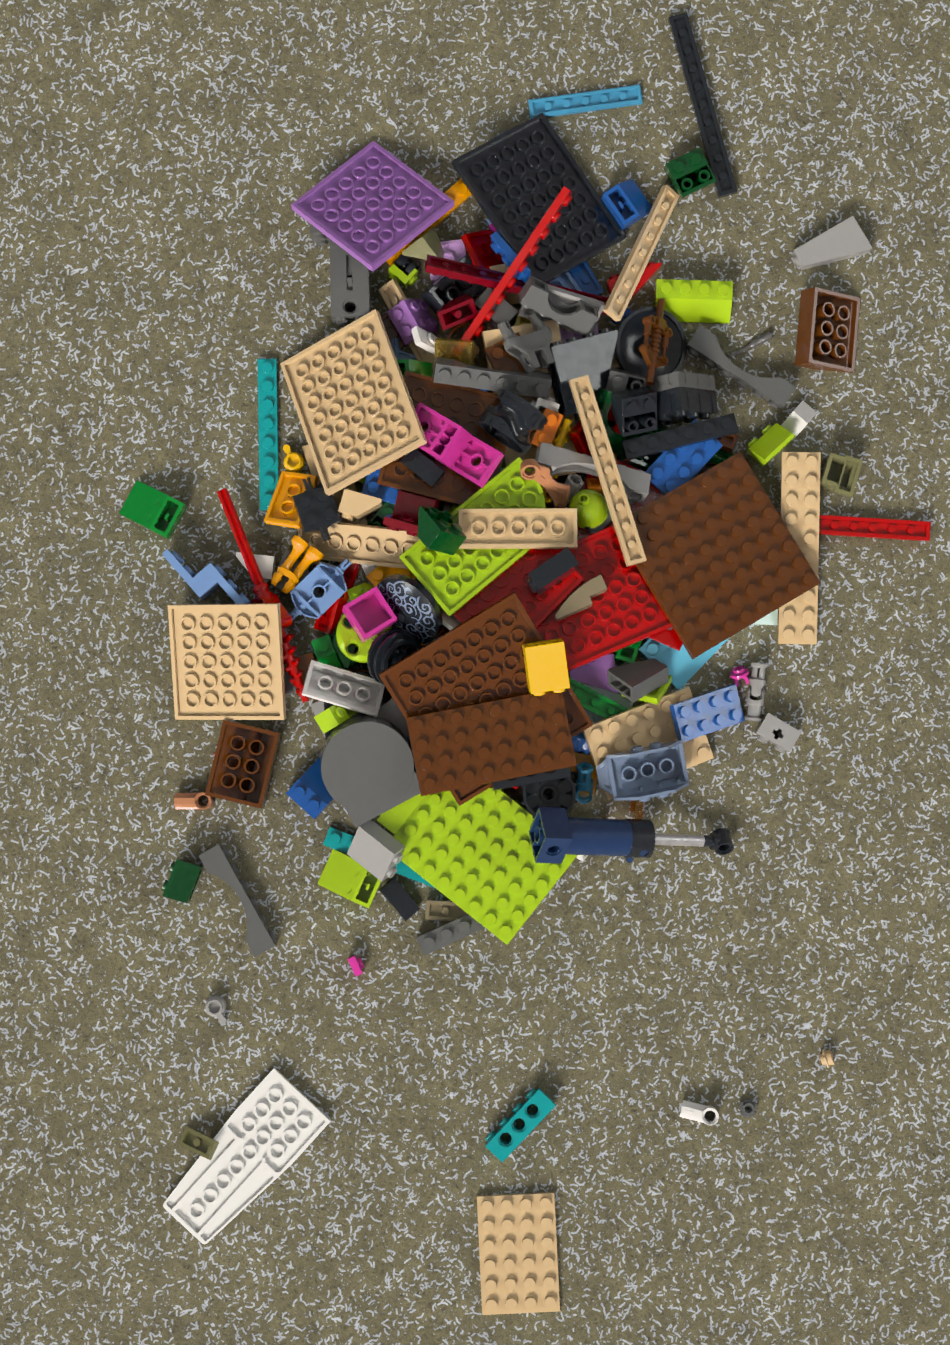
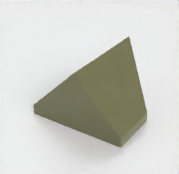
(426, 244)

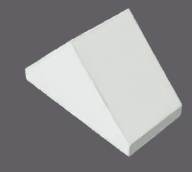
(799, 418)

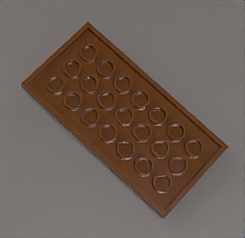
(490, 742)

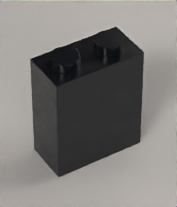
(552, 572)

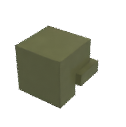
(840, 474)

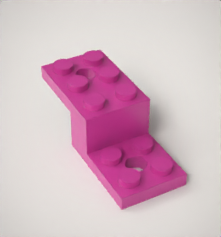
(457, 447)

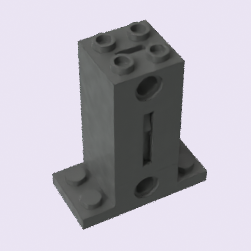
(348, 282)

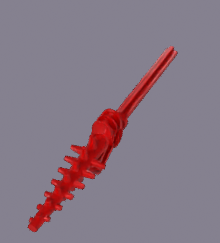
(262, 593)

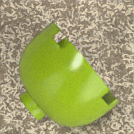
(590, 508)

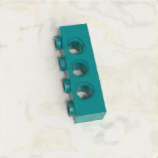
(504, 1149)

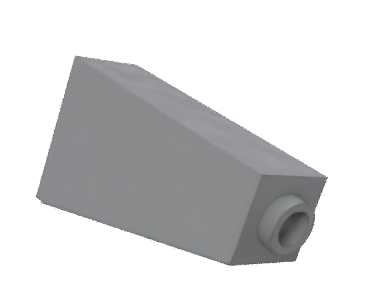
(836, 244)

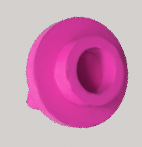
(739, 673)

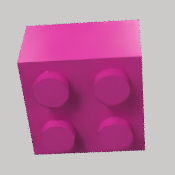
(369, 614)

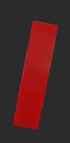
(330, 618)

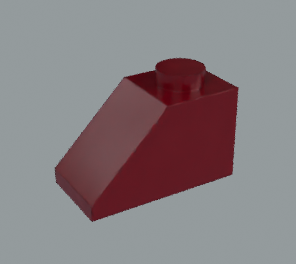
(457, 311)

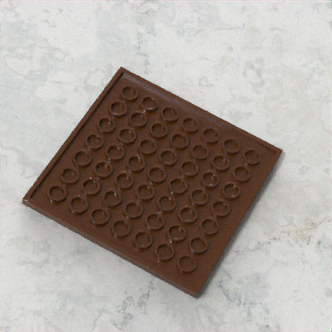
(719, 555)
(471, 667)

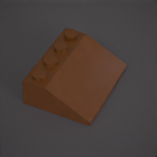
(827, 330)
(243, 764)

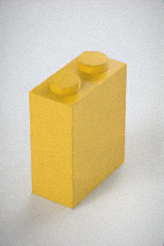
(546, 666)

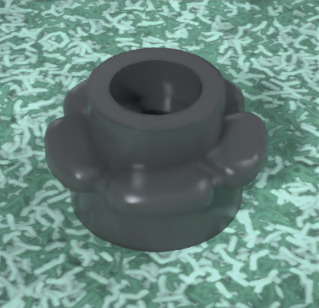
(747, 1103)

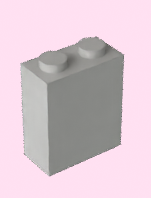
(376, 850)

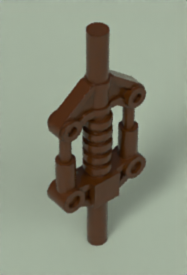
(651, 351)

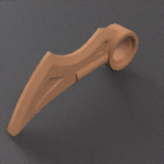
(558, 492)

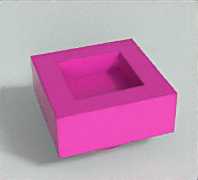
(356, 965)

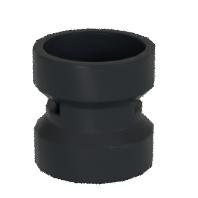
(406, 264)

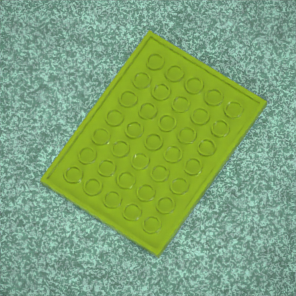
(480, 857)

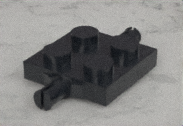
(316, 510)

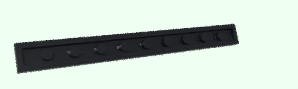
(702, 104)

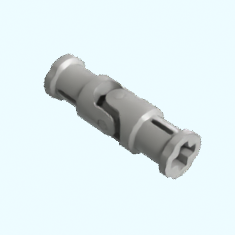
(757, 684)

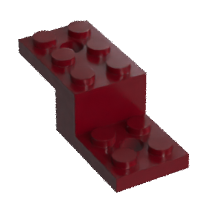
(406, 511)

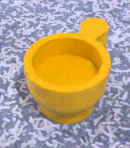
(293, 461)

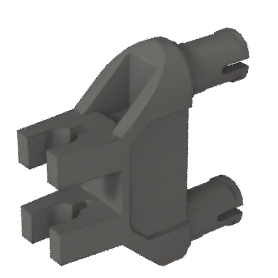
(530, 348)

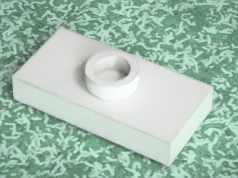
(424, 339)

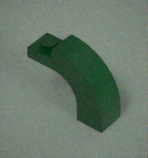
(603, 400)

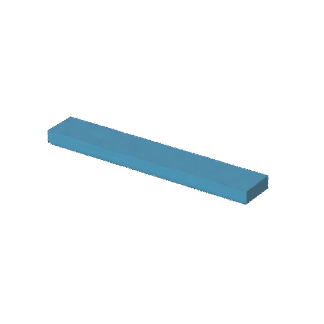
(586, 101)

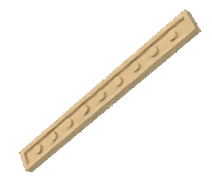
(607, 470)

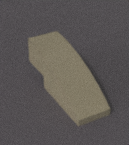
(581, 598)

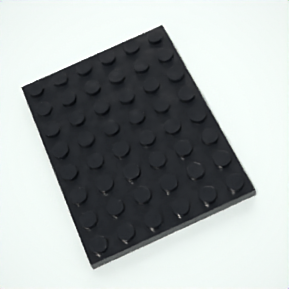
(517, 183)

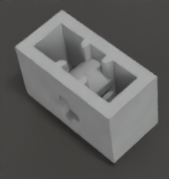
(788, 733)

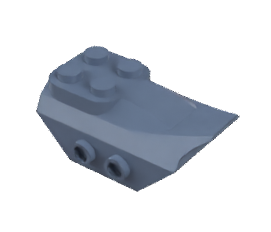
(644, 772)

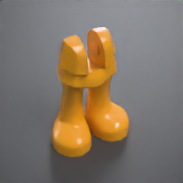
(299, 546)

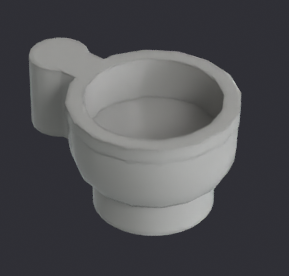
(216, 1007)

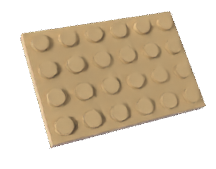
(641, 727)
(518, 1253)

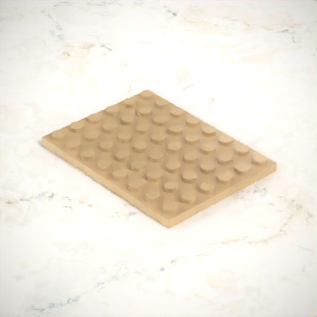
(353, 403)

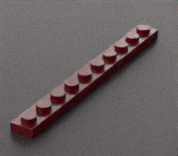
(482, 276)

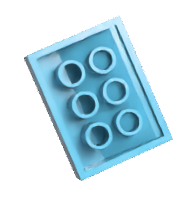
(679, 663)

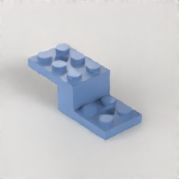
(207, 580)

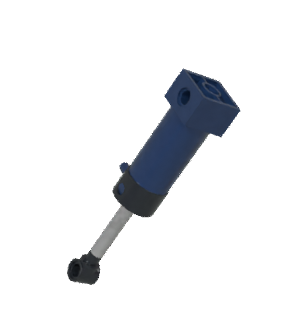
(557, 835)

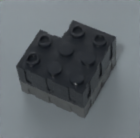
(684, 397)

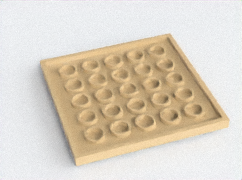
(227, 661)

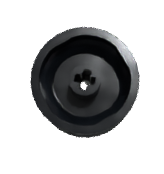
(512, 421)

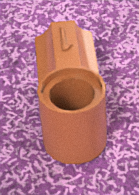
(191, 801)

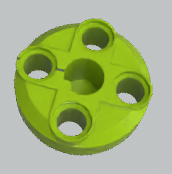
(347, 636)

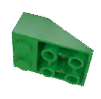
(153, 509)

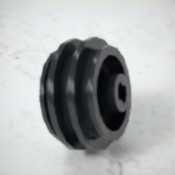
(385, 653)

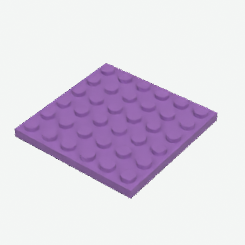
(372, 205)

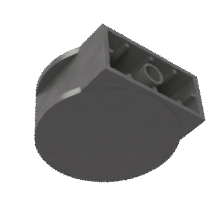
(368, 767)

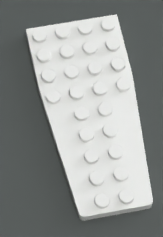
(252, 1152)

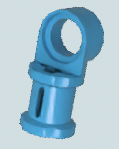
(584, 786)

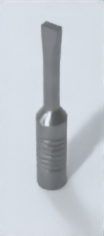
(754, 343)

